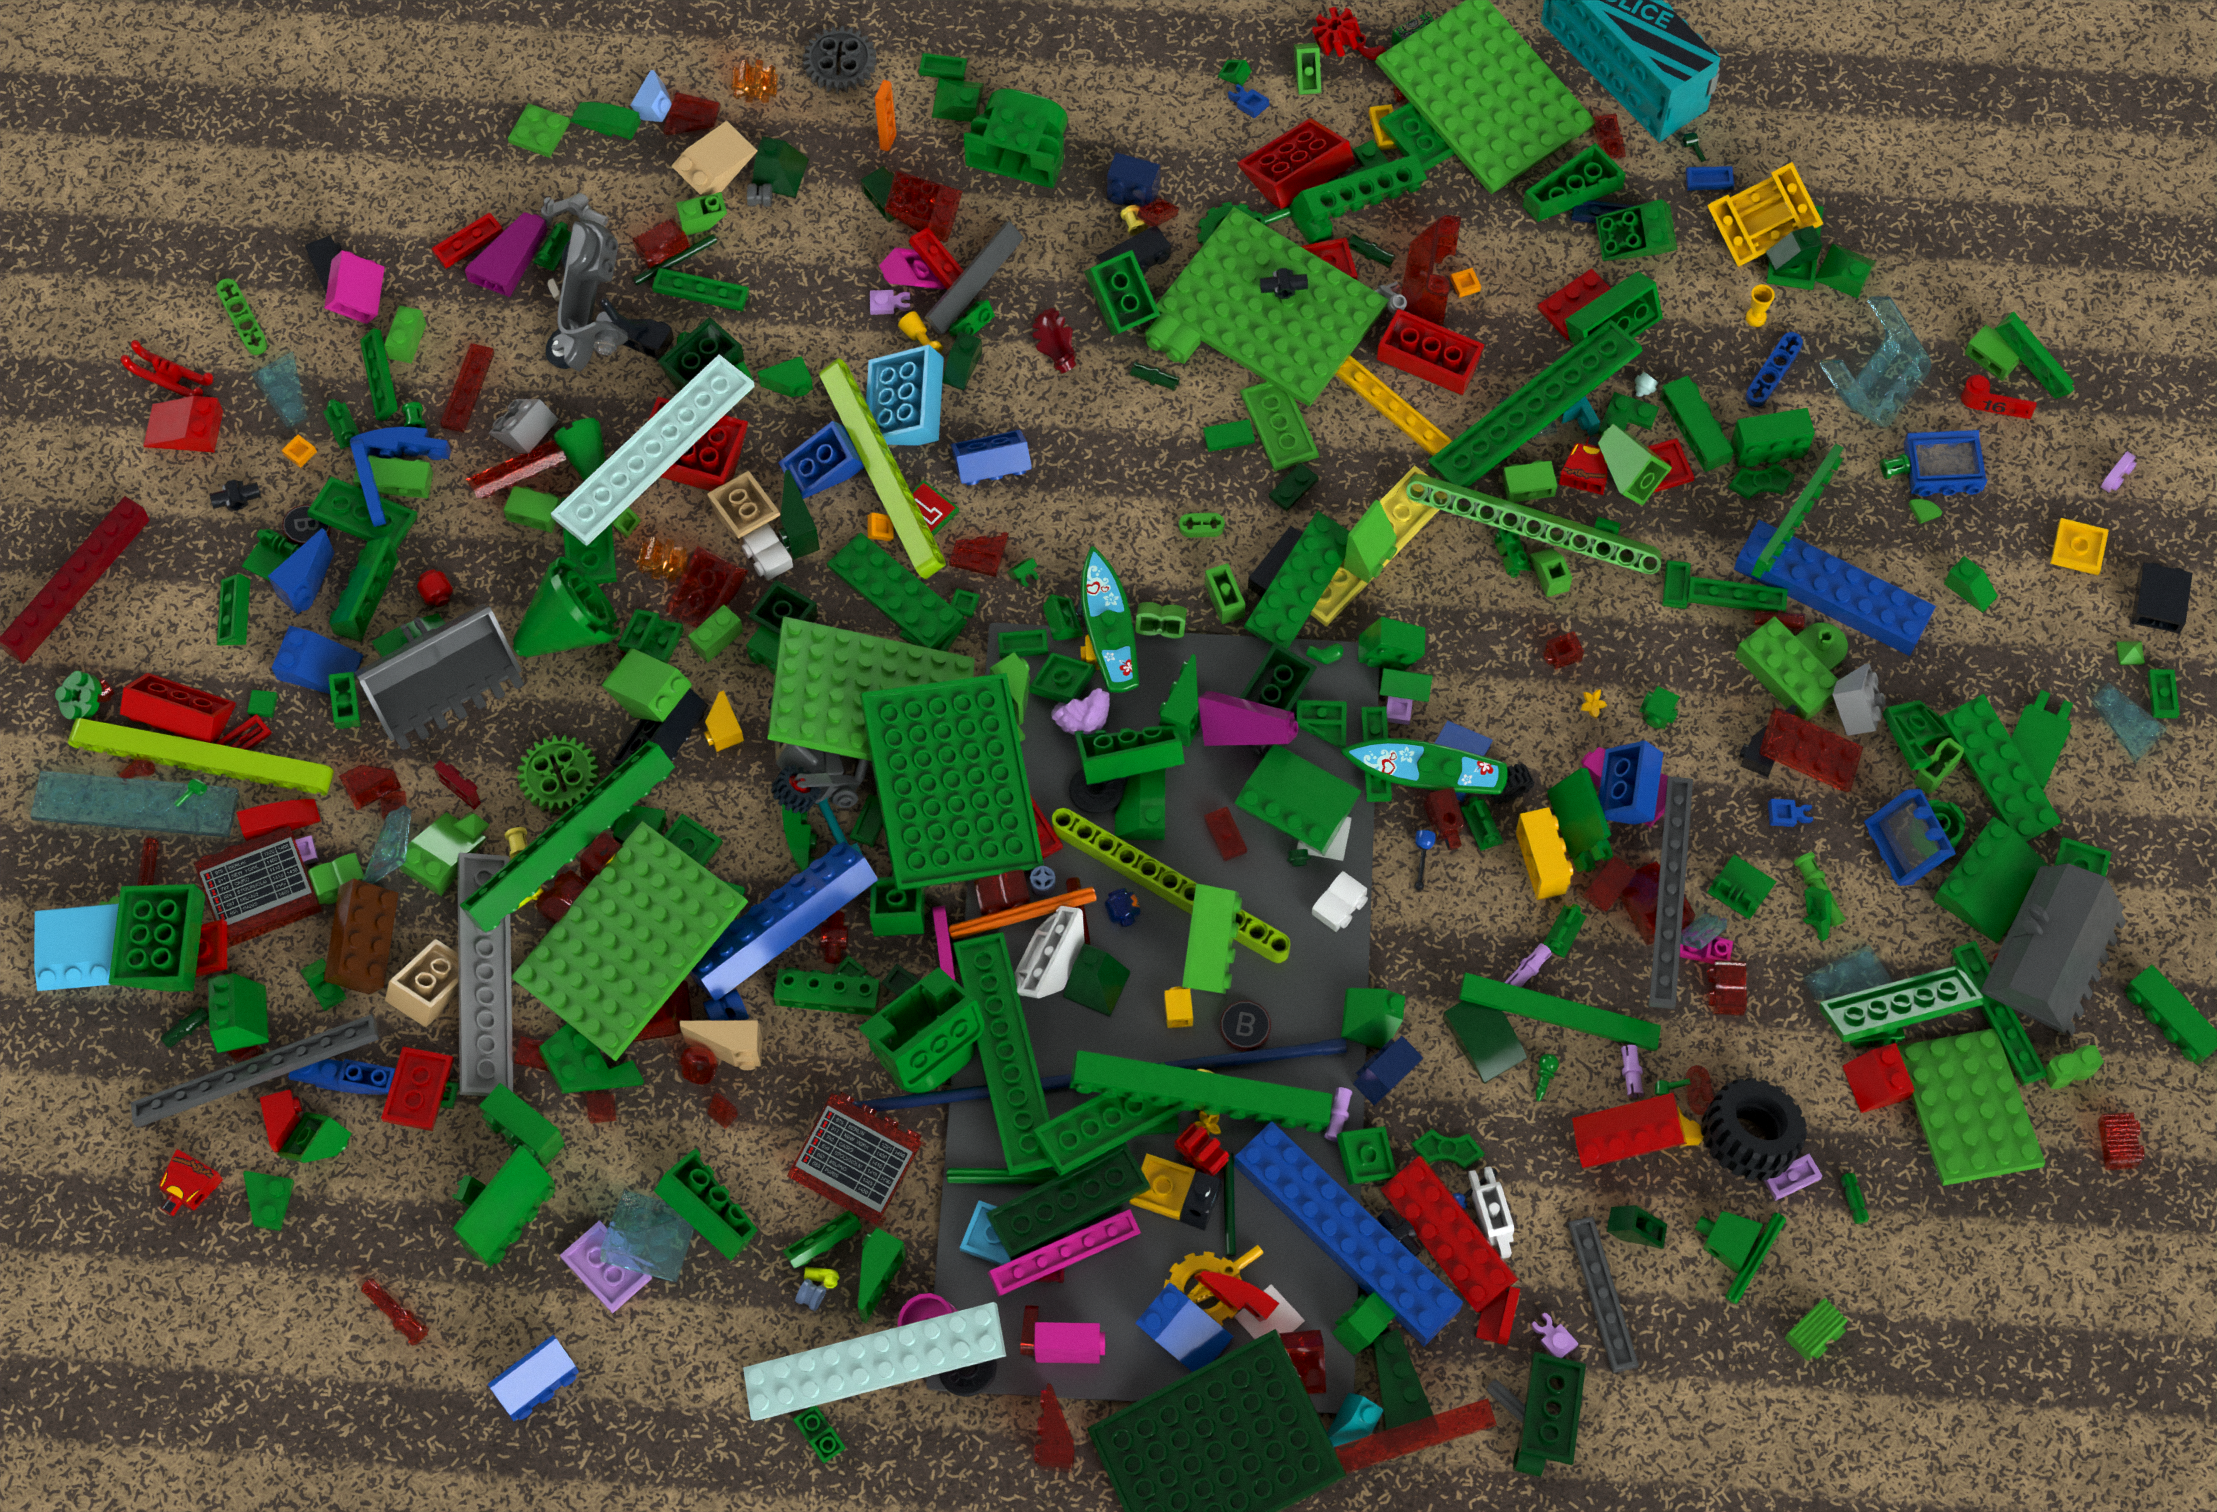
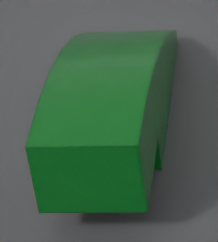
(607, 119)
(395, 639)

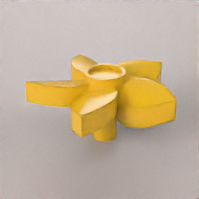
(1593, 703)
(1209, 1124)

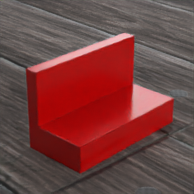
(1498, 1317)

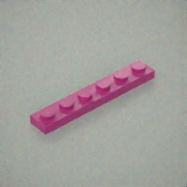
(1064, 1252)

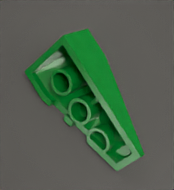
(1142, 807)

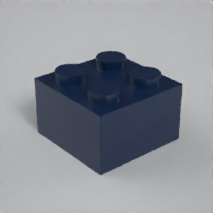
(1132, 181)
(1386, 1069)

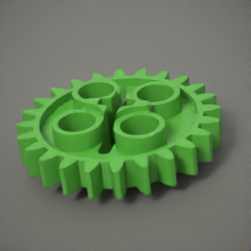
(536, 782)

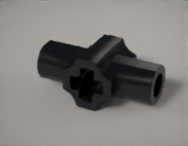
(1283, 283)
(235, 495)
(1401, 1230)

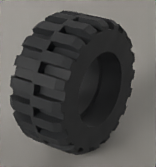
(1739, 1149)

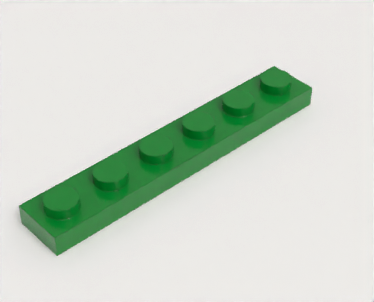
(2001, 1018)

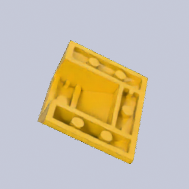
(1764, 214)

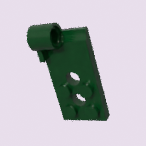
(1546, 1434)

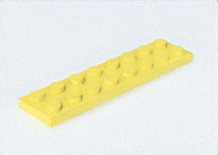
(1406, 520)

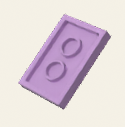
(606, 1281)

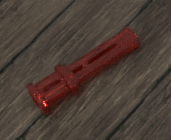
(402, 1319)

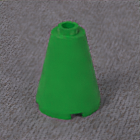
(582, 446)

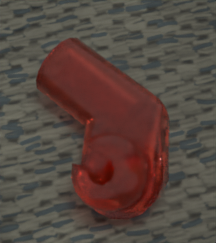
(138, 768)

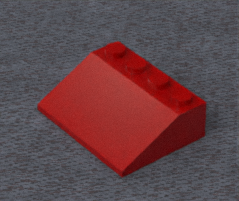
(1297, 162)
(712, 458)

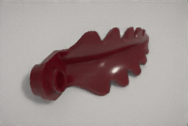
(1055, 339)

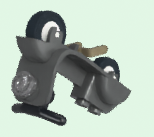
(587, 262)

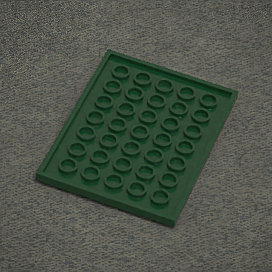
(1221, 1439)

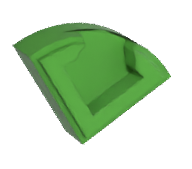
(1924, 510)

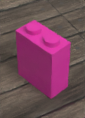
(354, 287)
(1068, 1342)

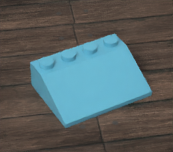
(906, 395)
(74, 946)

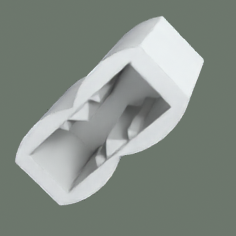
(767, 552)
(1340, 901)

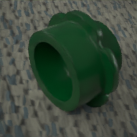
(1298, 857)

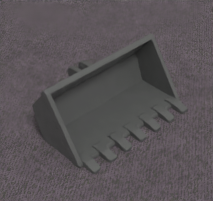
(439, 673)

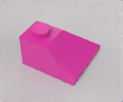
(908, 269)

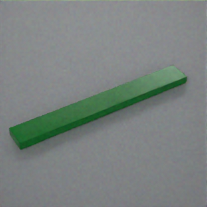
(1559, 1012)

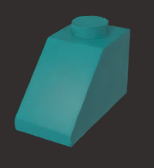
(1354, 1420)

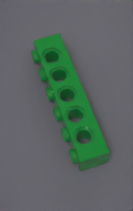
(1406, 169)

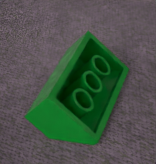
(1630, 304)
(364, 589)

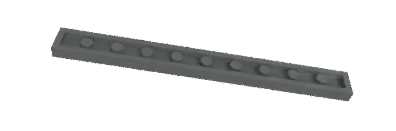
(1671, 893)
(254, 1071)

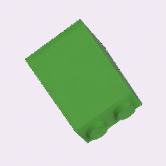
(1632, 464)
(646, 686)

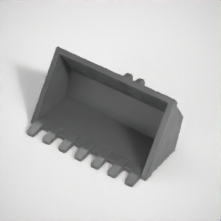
(2056, 946)

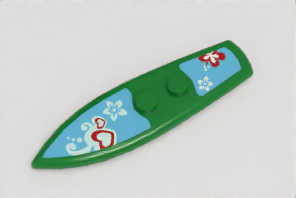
(1109, 623)
(1428, 765)

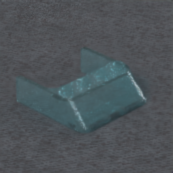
(1889, 375)

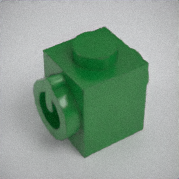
(1659, 708)

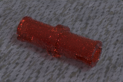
(1789, 620)

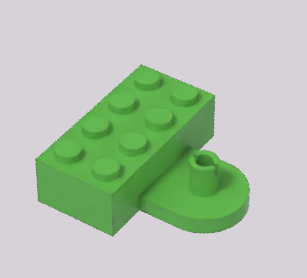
(1795, 666)

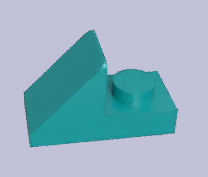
(1586, 416)

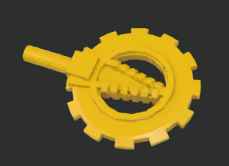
(1207, 1262)

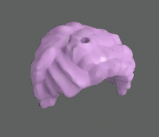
(1083, 715)

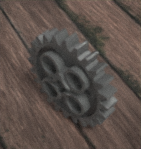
(818, 58)

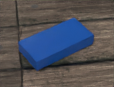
(1709, 178)

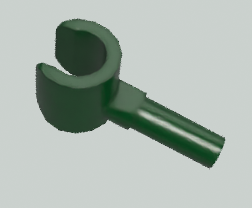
(1691, 140)

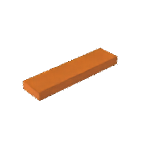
(885, 115)

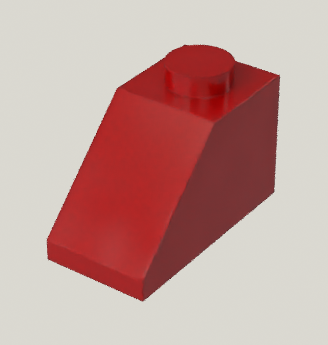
(280, 1116)

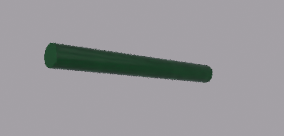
(675, 259)
(1229, 1207)

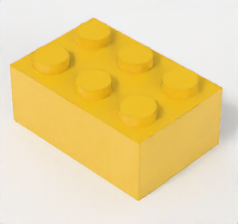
(1544, 853)

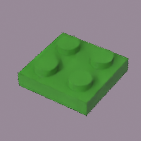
(538, 130)

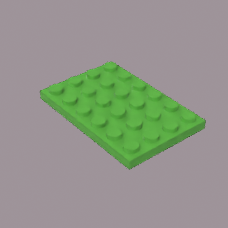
(1970, 1107)

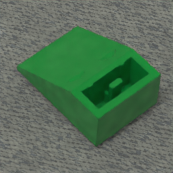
(1637, 231)
(1182, 704)

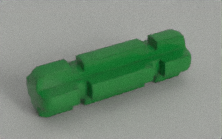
(1854, 1198)

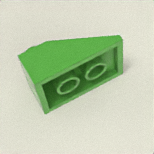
(1370, 544)
(435, 851)

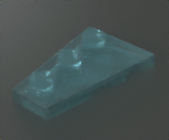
(283, 389)
(2131, 724)
(390, 846)
(1847, 975)

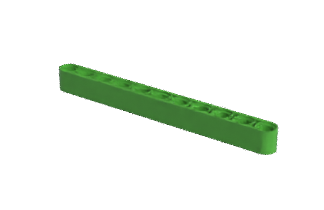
(1541, 533)

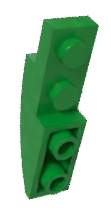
(799, 838)

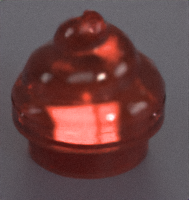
(107, 691)

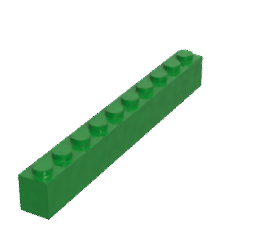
(567, 837)
(1200, 1091)

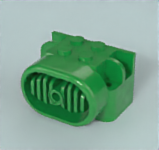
(1018, 137)
(926, 1033)

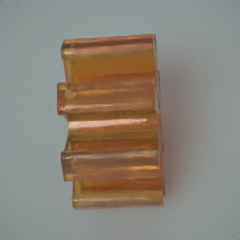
(754, 81)
(662, 559)

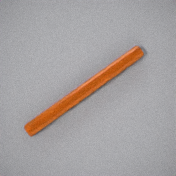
(1021, 913)

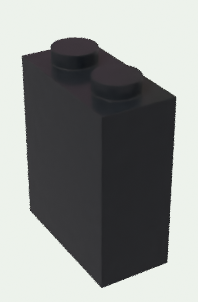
(2161, 597)

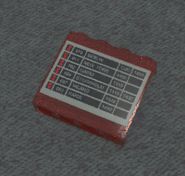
(258, 885)
(855, 1157)

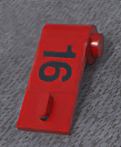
(1977, 396)

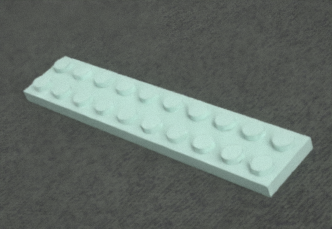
(652, 450)
(874, 1361)

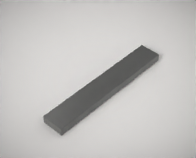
(974, 277)
(1602, 1294)

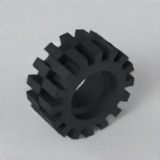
(1518, 782)

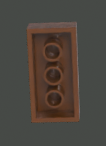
(361, 936)

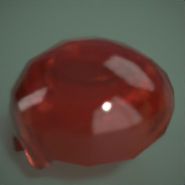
(696, 1056)

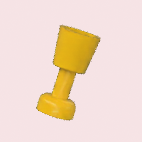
(1761, 299)
(915, 329)

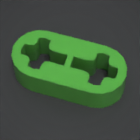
(1202, 525)

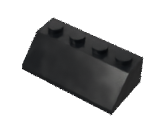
(667, 734)

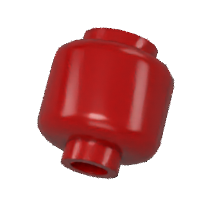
(434, 588)

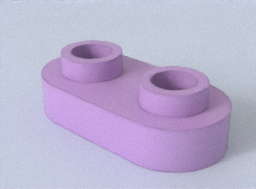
(2114, 480)

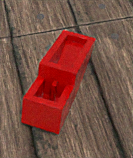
(267, 817)
(1238, 1294)

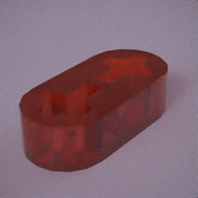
(1705, 1089)
(1028, 1330)

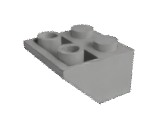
(523, 424)
(1859, 700)

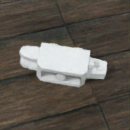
(1492, 1211)

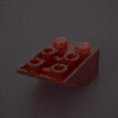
(923, 204)
(1641, 901)
(1057, 1444)

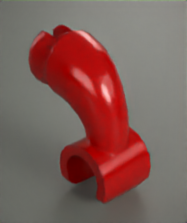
(1370, 53)

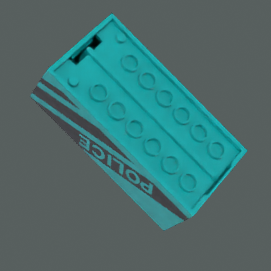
(1640, 57)

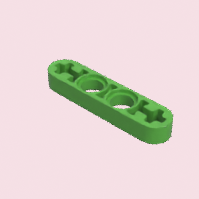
(241, 317)

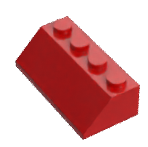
(1430, 351)
(176, 708)
(1628, 1131)

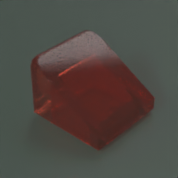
(601, 1108)
(722, 1111)

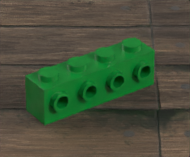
(827, 991)

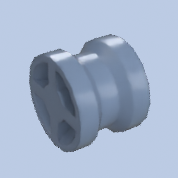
(1042, 874)
(810, 1294)

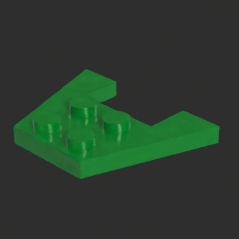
(1915, 727)
(580, 1066)

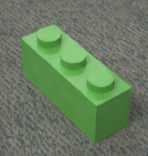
(400, 477)

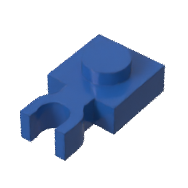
(1251, 102)
(1785, 813)

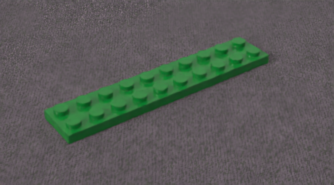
(1535, 405)
(1005, 1051)

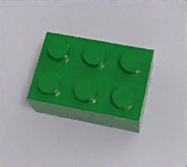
(1122, 293)
(1772, 437)
(521, 1125)

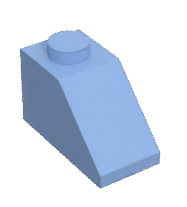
(652, 99)

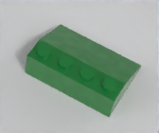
(1297, 799)
(1991, 880)
(157, 937)
(504, 1208)

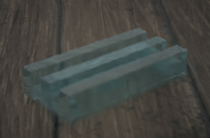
(1699, 928)

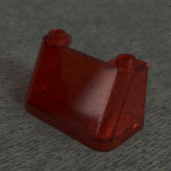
(1426, 291)

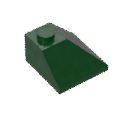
(779, 165)
(1096, 980)

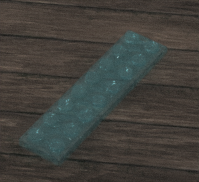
(133, 804)

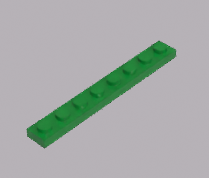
(1795, 516)

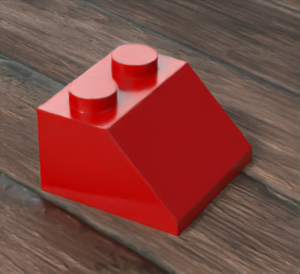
(1879, 1078)

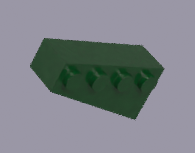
(1398, 1382)

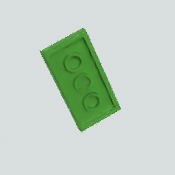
(1279, 425)

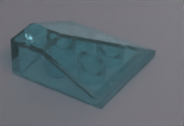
(647, 1237)

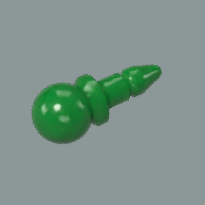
(1548, 1065)

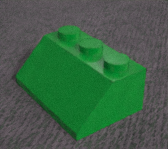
(237, 1012)

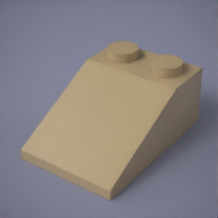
(715, 159)
(742, 505)
(425, 983)
(730, 1041)

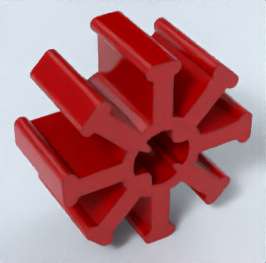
(1336, 31)
(1201, 1150)

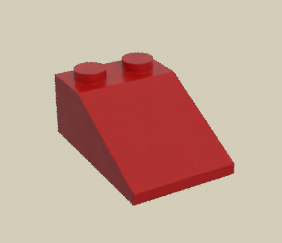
(185, 424)

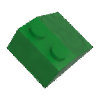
(880, 1262)

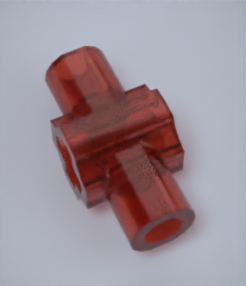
(834, 937)

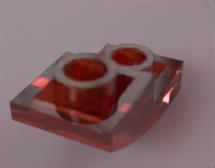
(1609, 136)

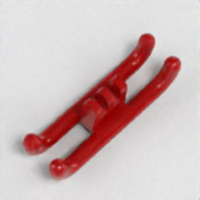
(166, 373)

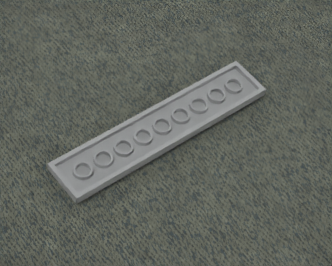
(483, 987)

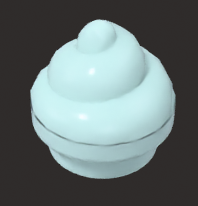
(1645, 385)

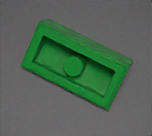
(1062, 618)

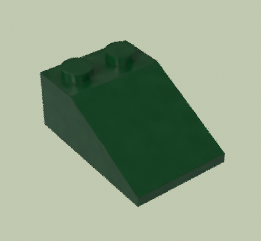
(798, 528)

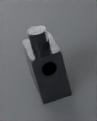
(1201, 1198)

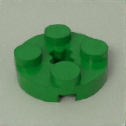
(69, 692)

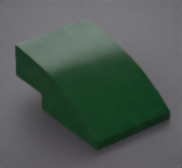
(1484, 1038)

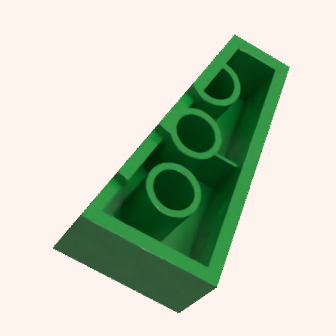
(1577, 181)
(1128, 753)
(706, 1205)

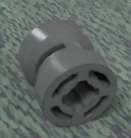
(759, 195)

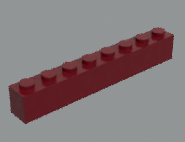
(73, 579)

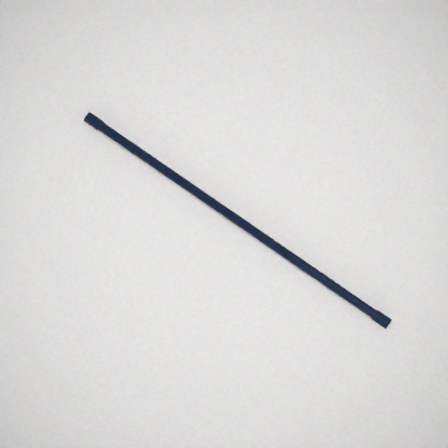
(1324, 1047)

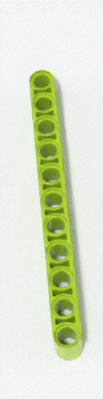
(882, 469)
(201, 755)
(1162, 875)

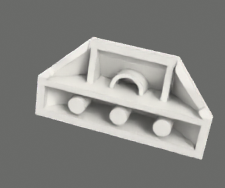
(1051, 954)

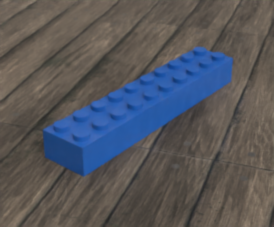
(1347, 1233)

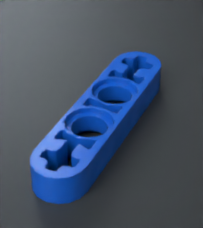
(1774, 369)
(368, 483)

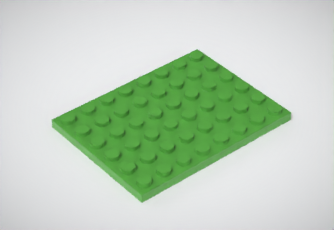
(1485, 92)
(1285, 341)
(828, 668)
(629, 940)

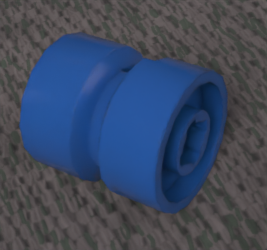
(716, 1010)

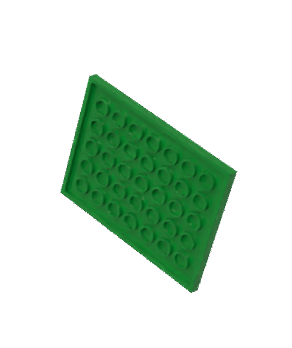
(951, 781)

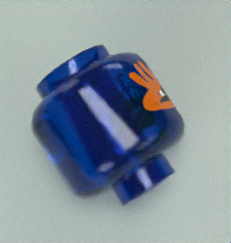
(1122, 907)

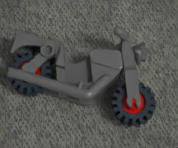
(812, 776)

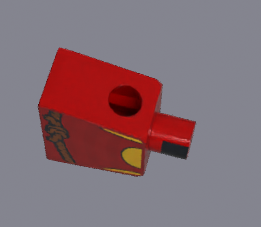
(1585, 467)
(187, 1183)

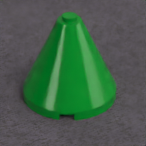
(565, 614)

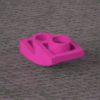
(1715, 950)

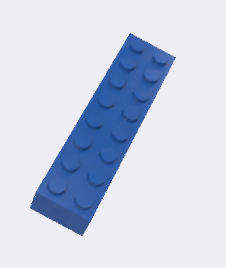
(1839, 590)
(782, 919)

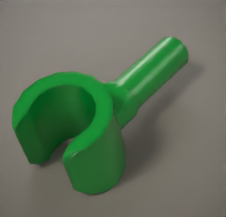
(194, 786)
(1663, 1087)

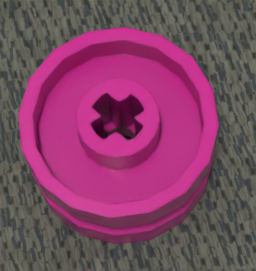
(923, 1308)

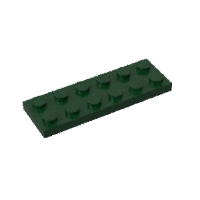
(1068, 1201)

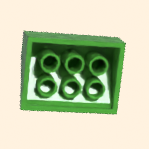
(1211, 939)

